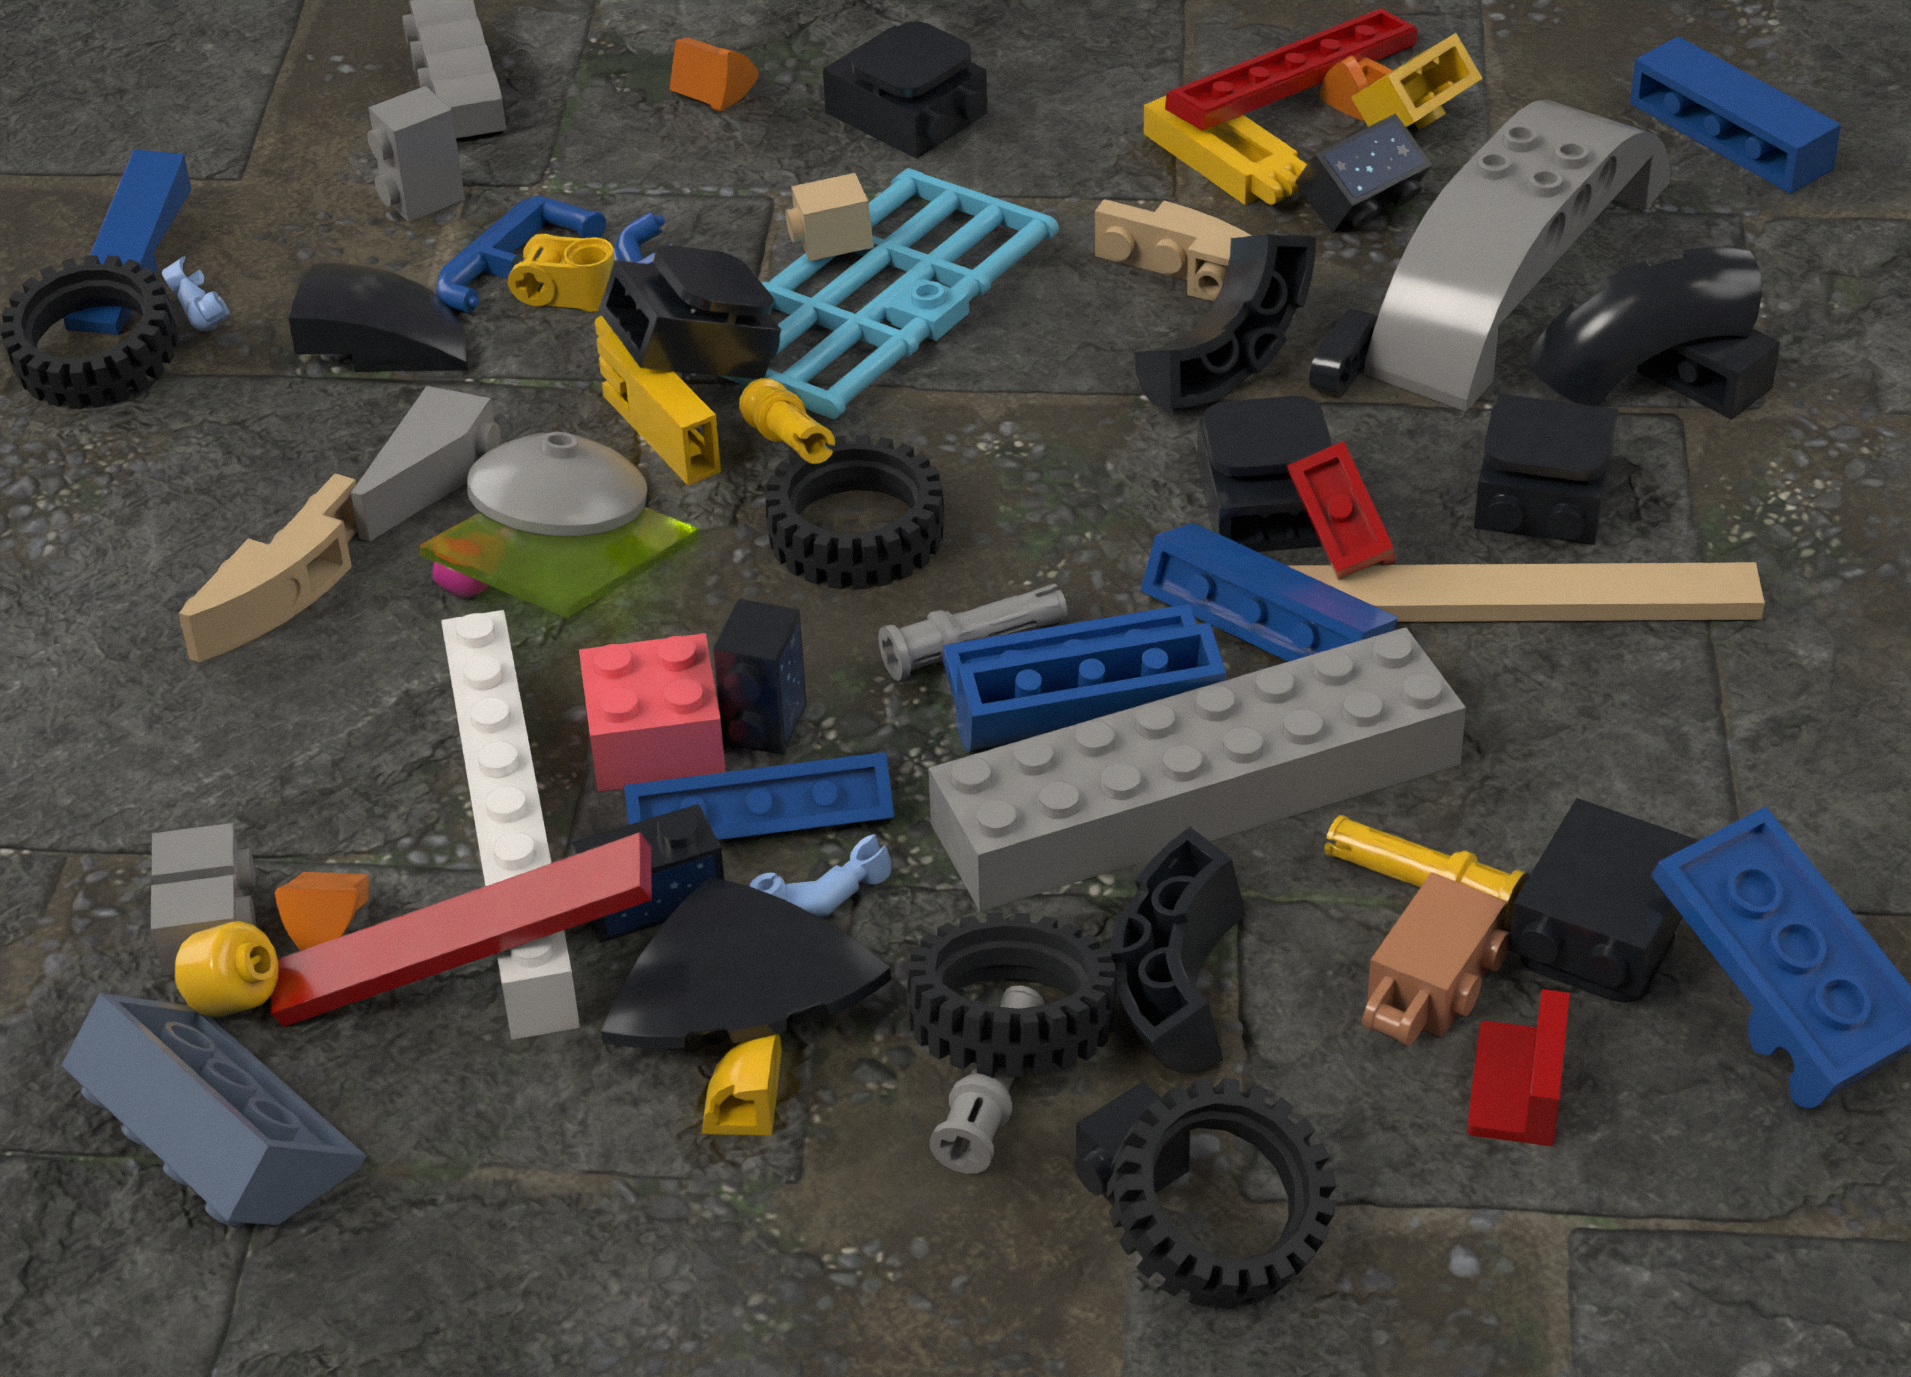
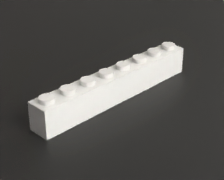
(507, 812)

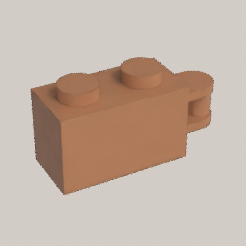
(1435, 960)

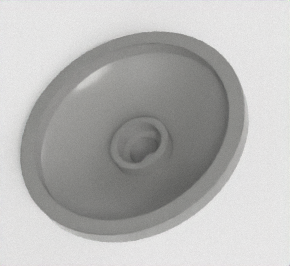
(557, 485)

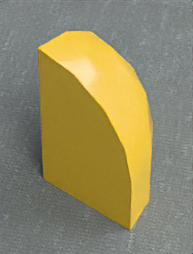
(744, 1089)

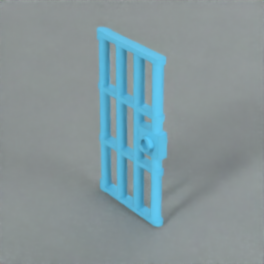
(912, 301)

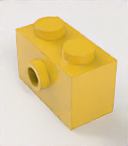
(1419, 85)

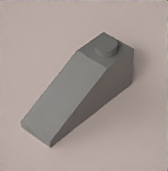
(424, 458)

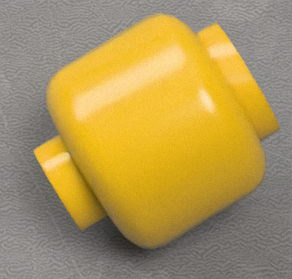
(226, 969)

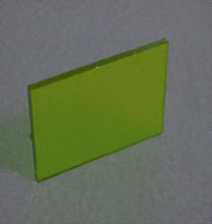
(558, 570)

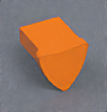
(711, 73)
(1348, 79)
(320, 905)

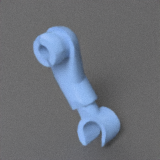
(200, 308)
(821, 897)

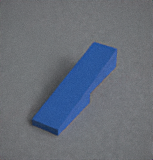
(135, 223)

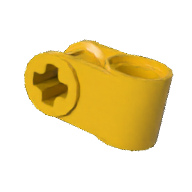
(570, 268)

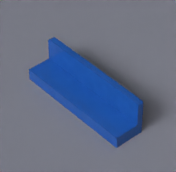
(1256, 595)
(774, 796)

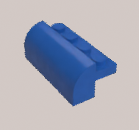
(1076, 673)

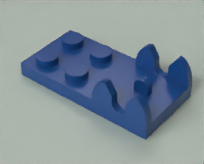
(1793, 954)

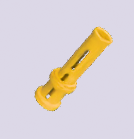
(783, 418)
(1415, 862)

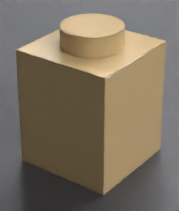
(830, 217)

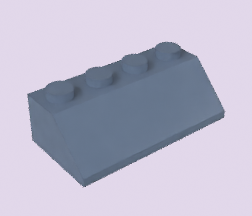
(208, 1110)

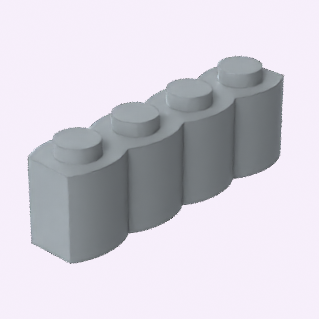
(455, 63)

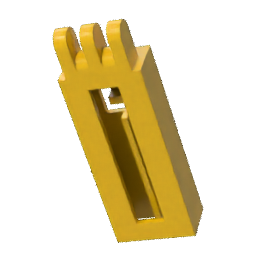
(1231, 155)
(659, 409)

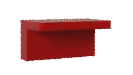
(1341, 511)
(1520, 1076)

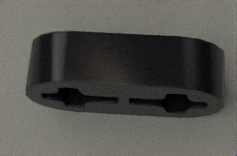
(1342, 353)

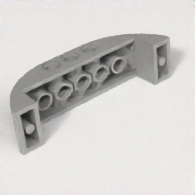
(1495, 239)

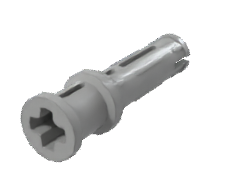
(923, 642)
(977, 1123)

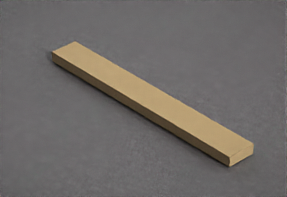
(1555, 591)

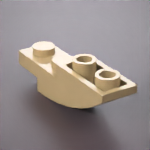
(1168, 242)
(276, 581)

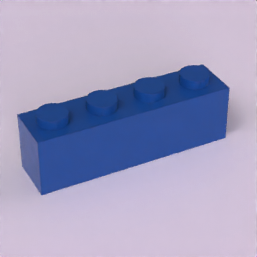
(1735, 114)

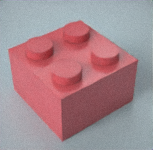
(652, 711)

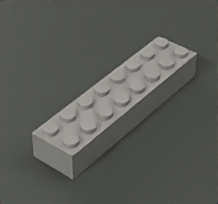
(1198, 759)

